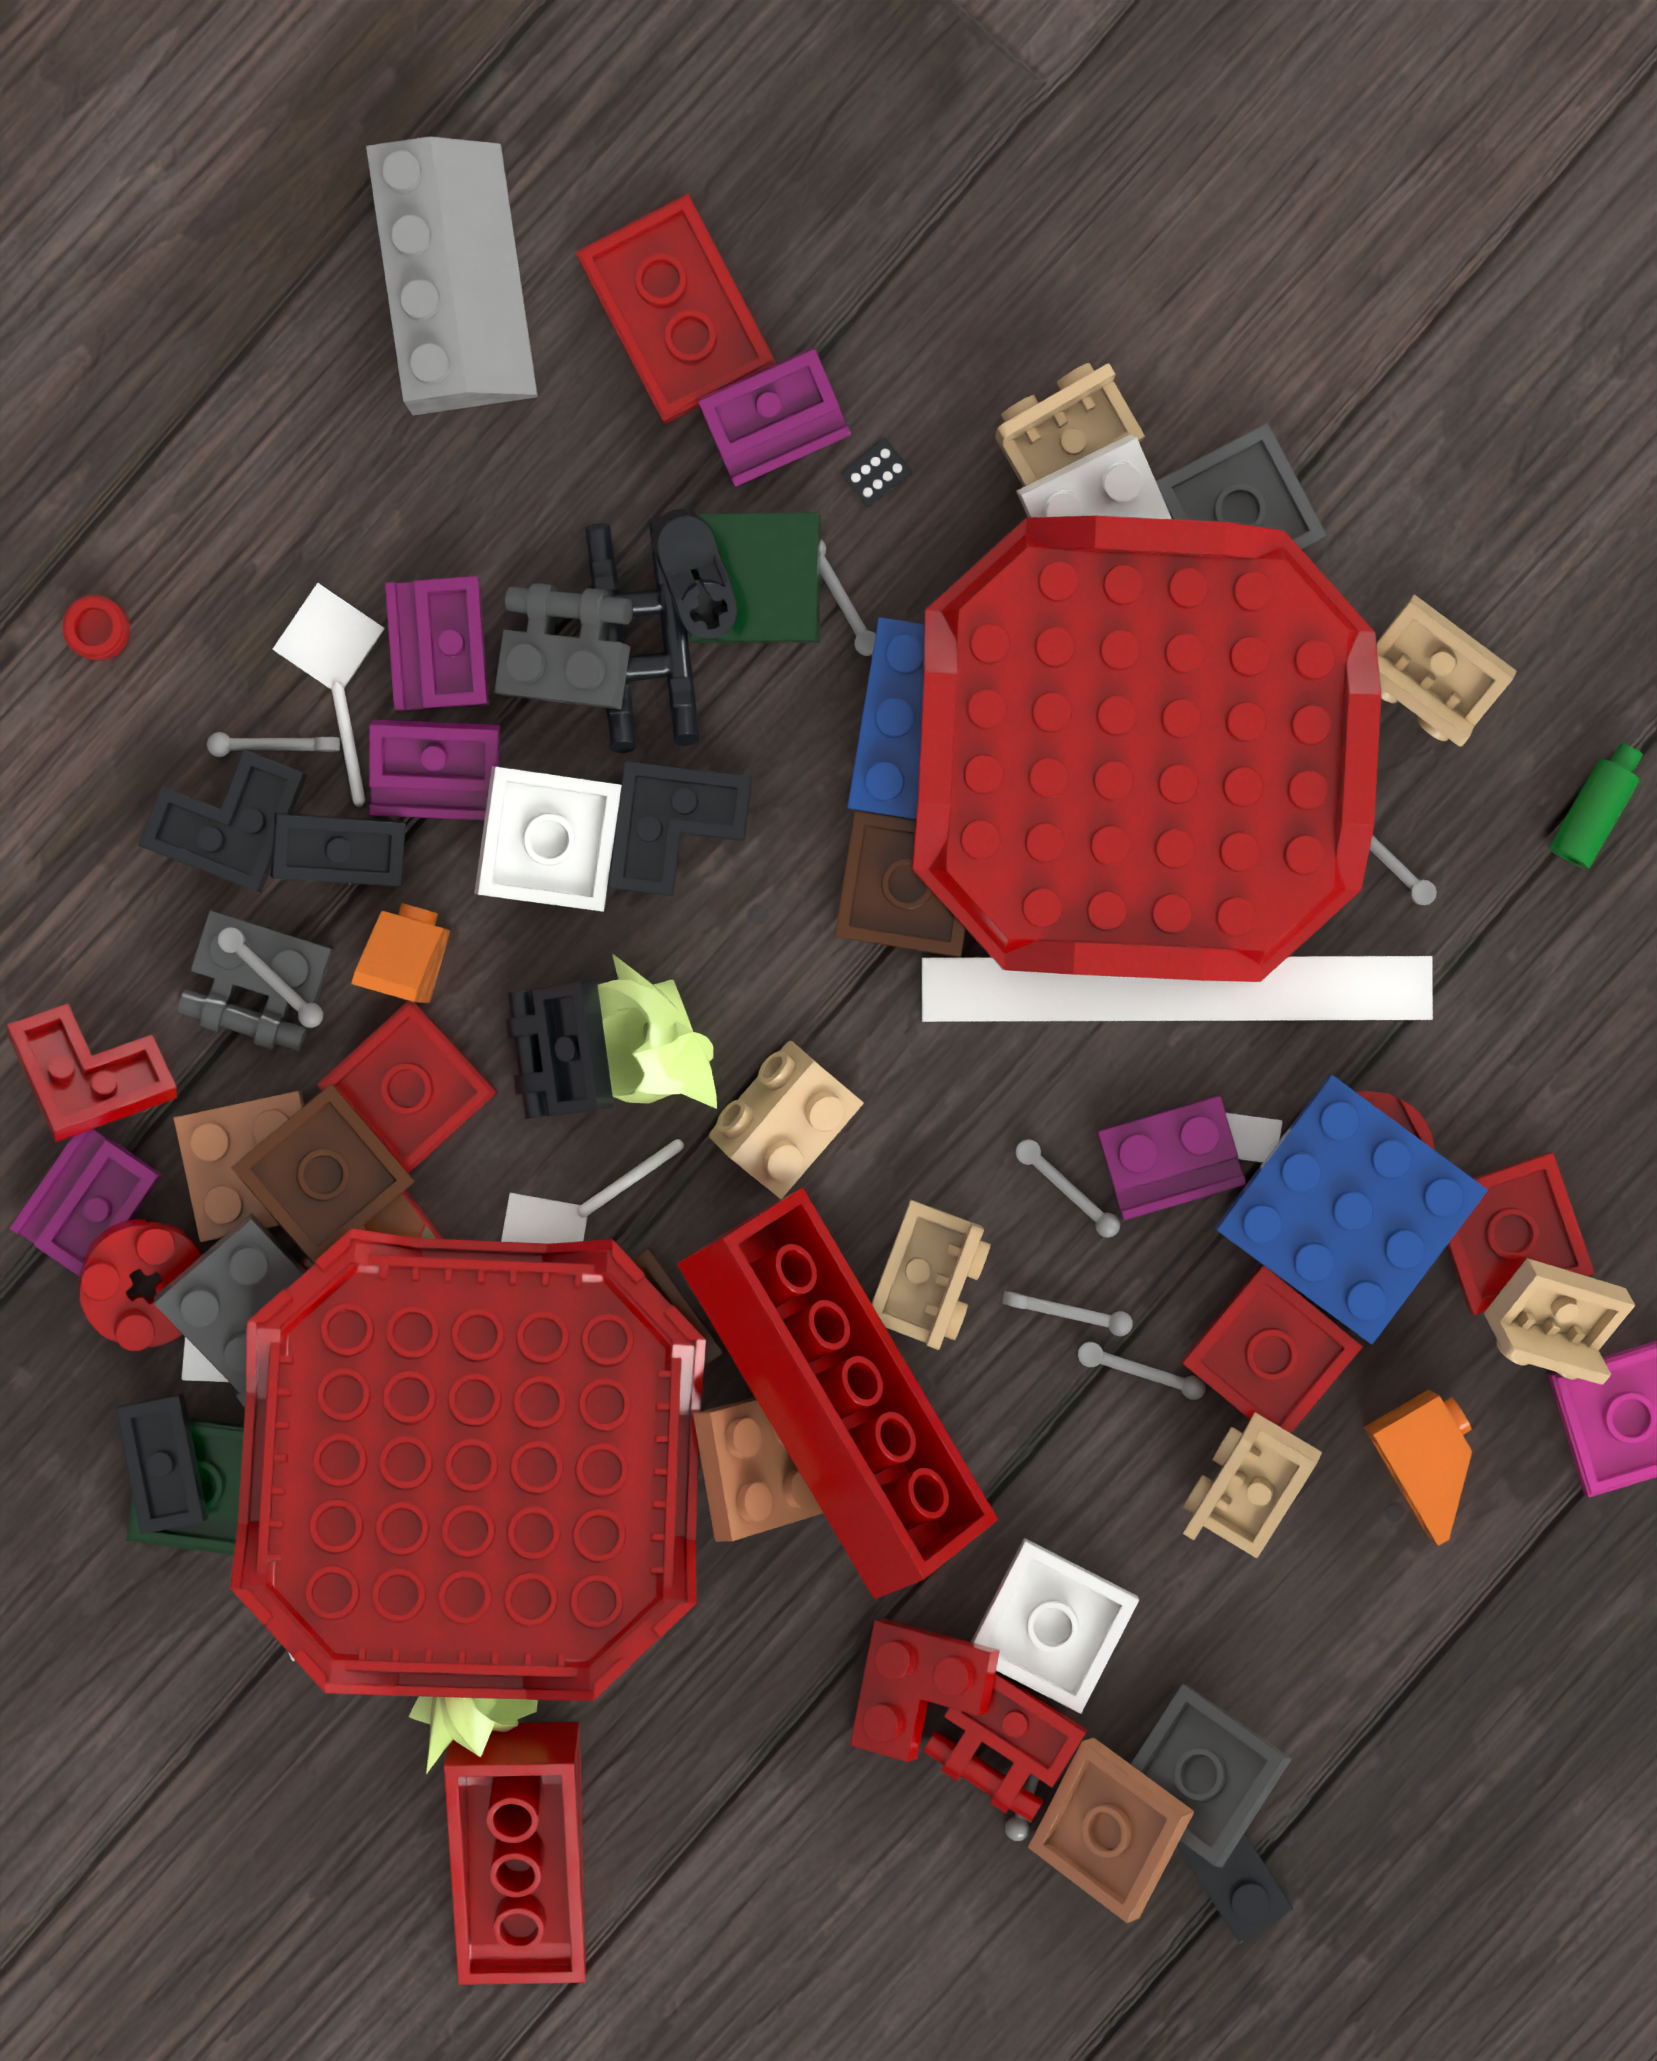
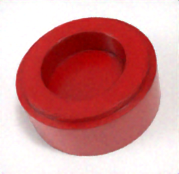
(96, 628)

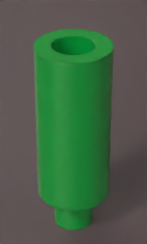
(1597, 808)

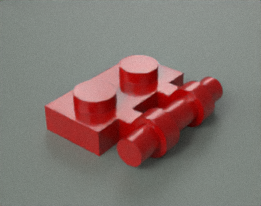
(1020, 1729)

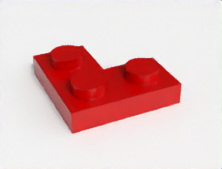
(84, 1089)
(906, 1672)

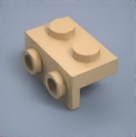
(1066, 425)
(1439, 672)
(784, 1119)
(928, 1273)
(1557, 1320)
(1253, 1487)

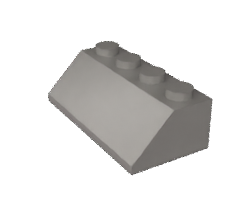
(451, 273)

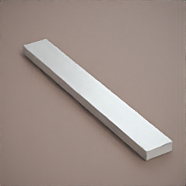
(1293, 991)

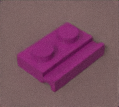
(773, 416)
(437, 644)
(431, 768)
(1171, 1157)
(83, 1195)

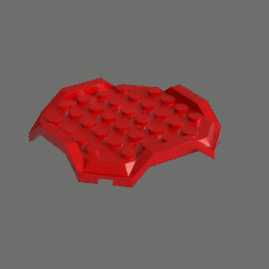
(1145, 749)
(469, 1467)

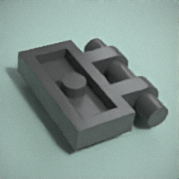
(563, 667)
(293, 959)

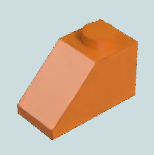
(403, 954)
(1426, 1458)

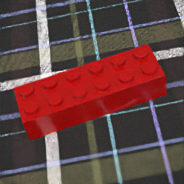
(838, 1394)

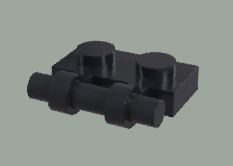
(560, 1049)

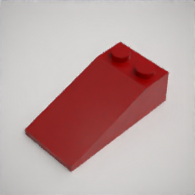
(518, 1856)

